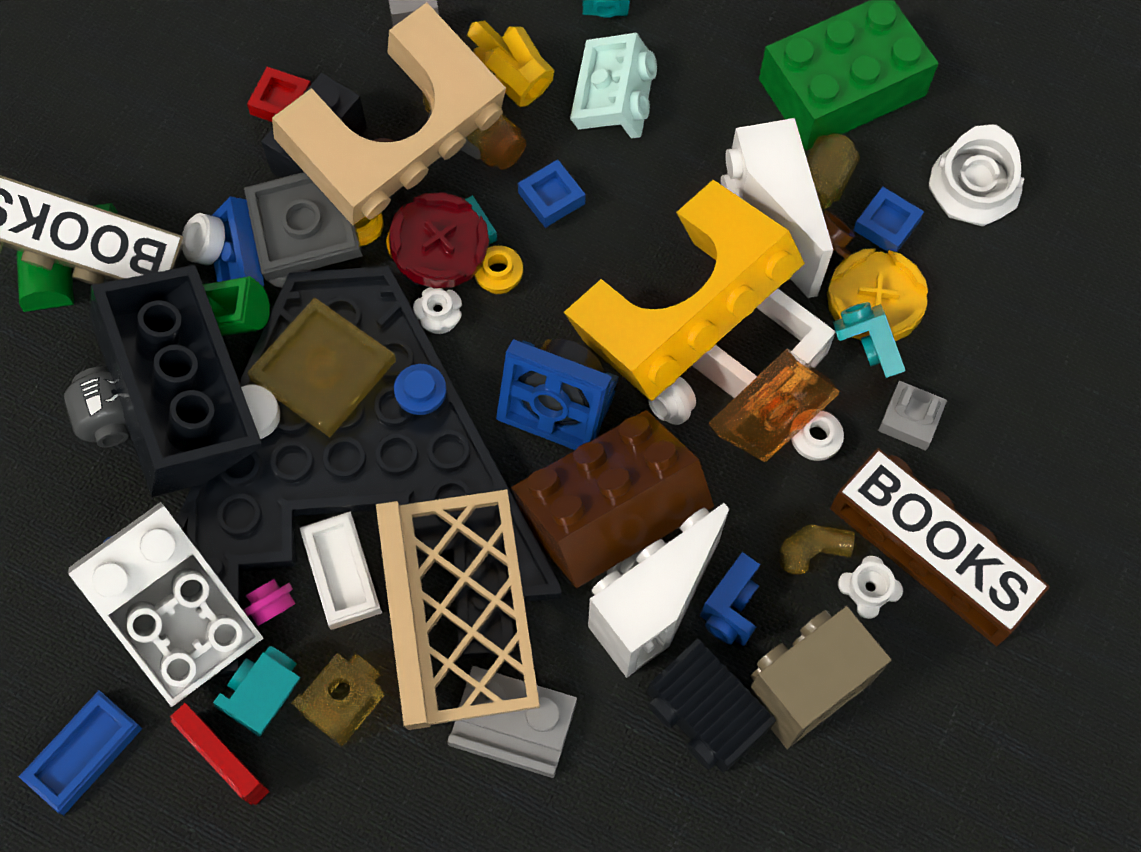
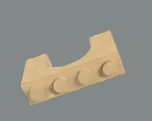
(364, 173)

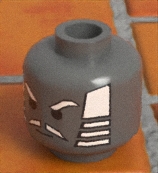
(96, 408)

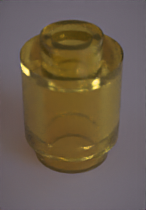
(831, 166)

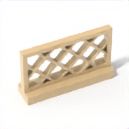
(408, 613)

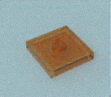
(774, 406)

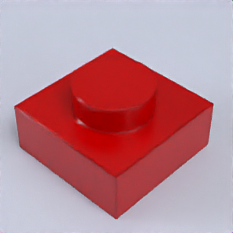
(275, 93)

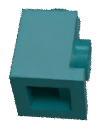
(259, 690)

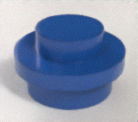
(420, 389)

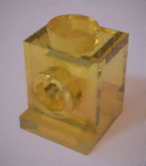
(341, 717)

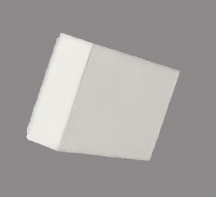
(340, 570)

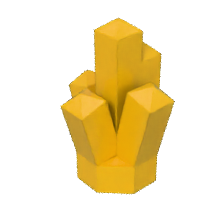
(512, 61)

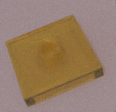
(322, 367)

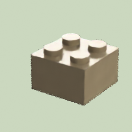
(818, 674)

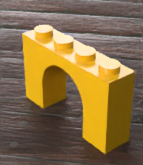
(660, 344)

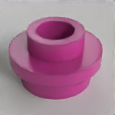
(268, 601)

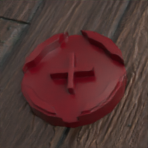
(438, 240)

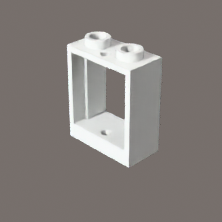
(813, 346)

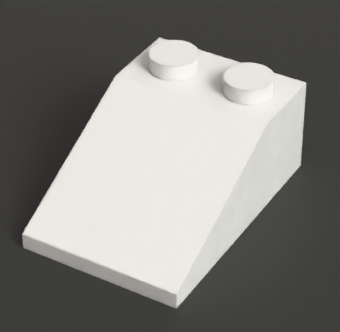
(773, 176)

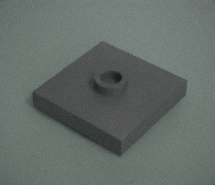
(298, 227)

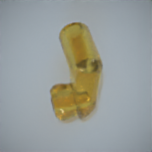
(810, 542)

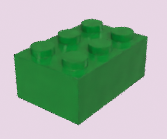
(847, 70)

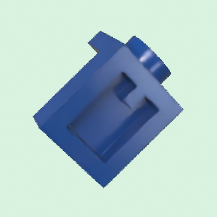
(733, 591)

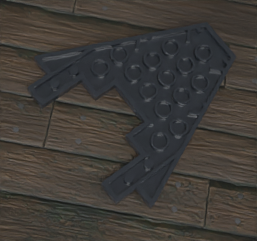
(373, 458)

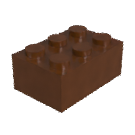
(612, 497)

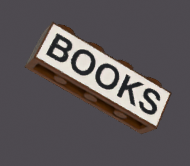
(939, 546)

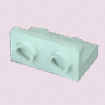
(614, 84)

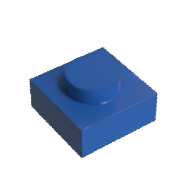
(551, 193)
(888, 220)

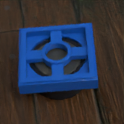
(555, 391)

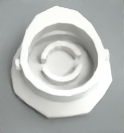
(978, 176)

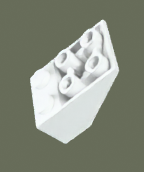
(165, 604)
(643, 608)

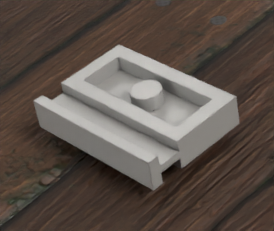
(520, 738)

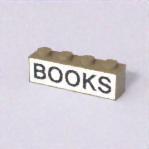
(81, 236)

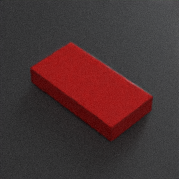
(219, 755)

